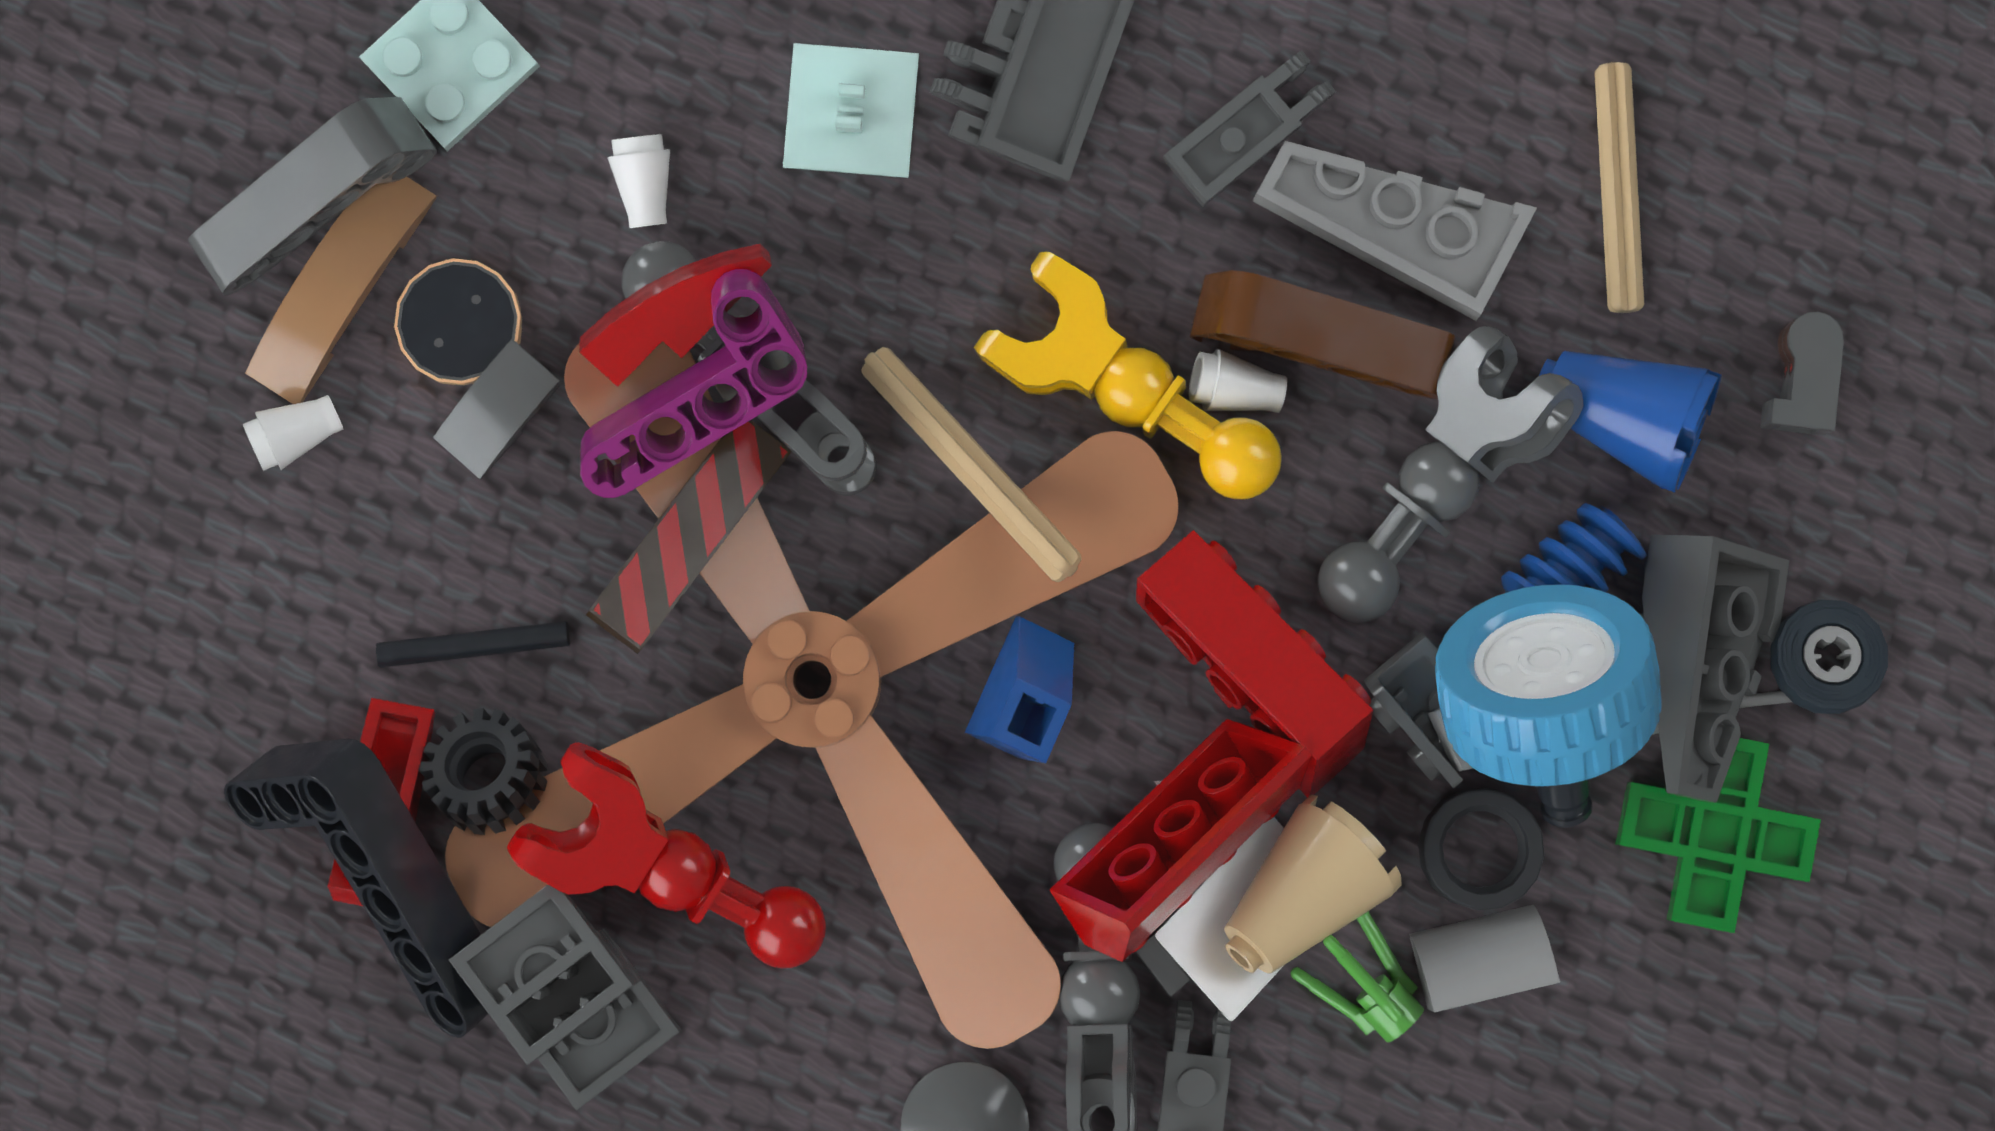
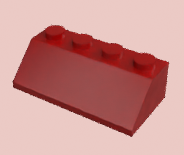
(1179, 836)

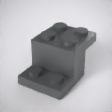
(565, 995)

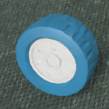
(1549, 691)

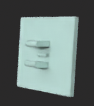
(850, 110)

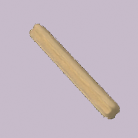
(971, 464)

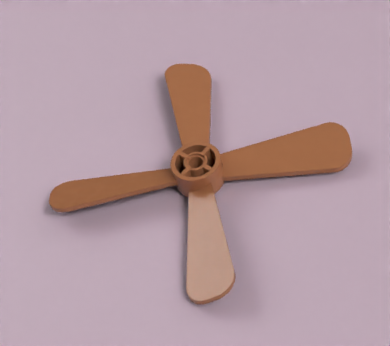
(962, 930)

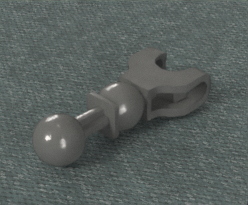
(804, 421)
(1441, 478)
(1099, 1002)

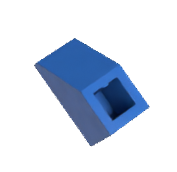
(1026, 693)

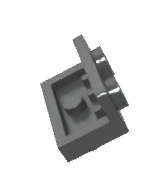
(1403, 698)

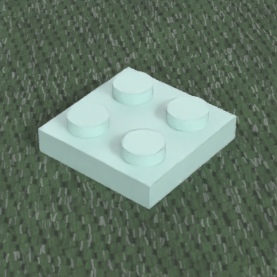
(449, 65)

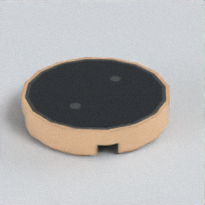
(456, 320)

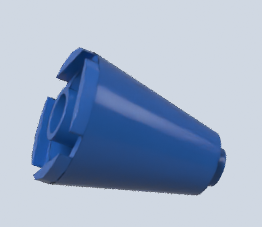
(1641, 411)

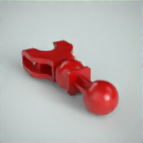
(671, 867)

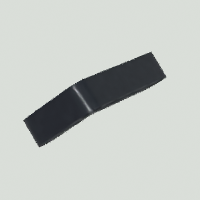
(380, 852)

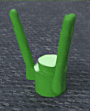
(1385, 1003)

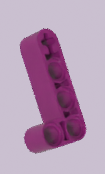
(683, 395)

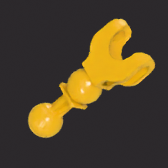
(1130, 384)

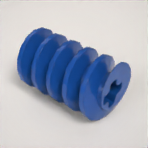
(1582, 554)

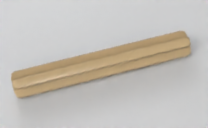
(1619, 187)

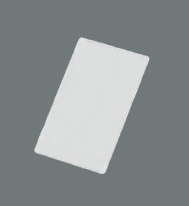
(1197, 931)

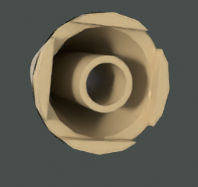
(1308, 887)

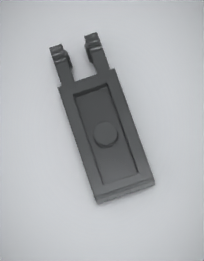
(1243, 132)
(1195, 1082)

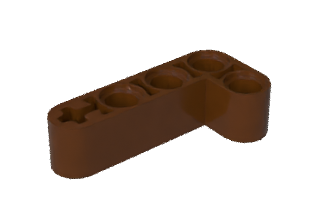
(1321, 331)

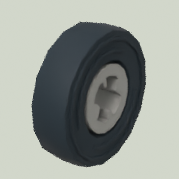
(1837, 688)

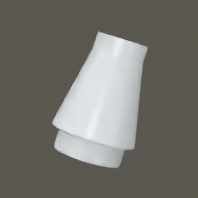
(642, 178)
(1233, 384)
(291, 430)

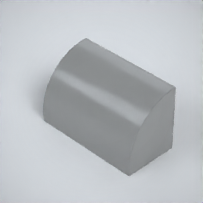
(1484, 958)

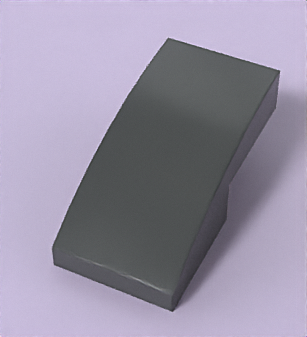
(496, 409)

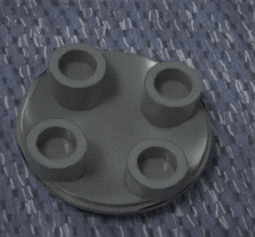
(964, 1099)

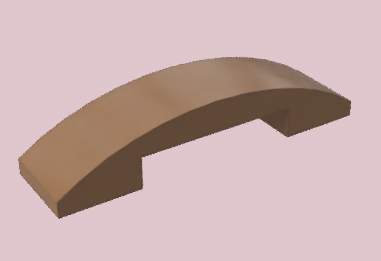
(335, 286)

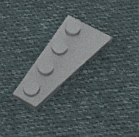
(1416, 231)

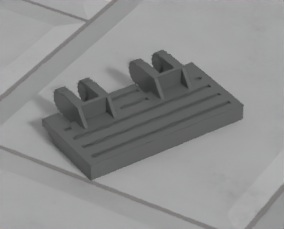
(1044, 85)

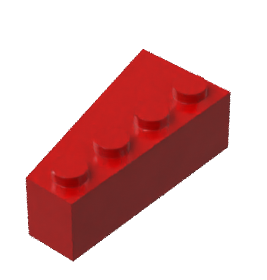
(1256, 655)

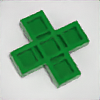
(1719, 840)

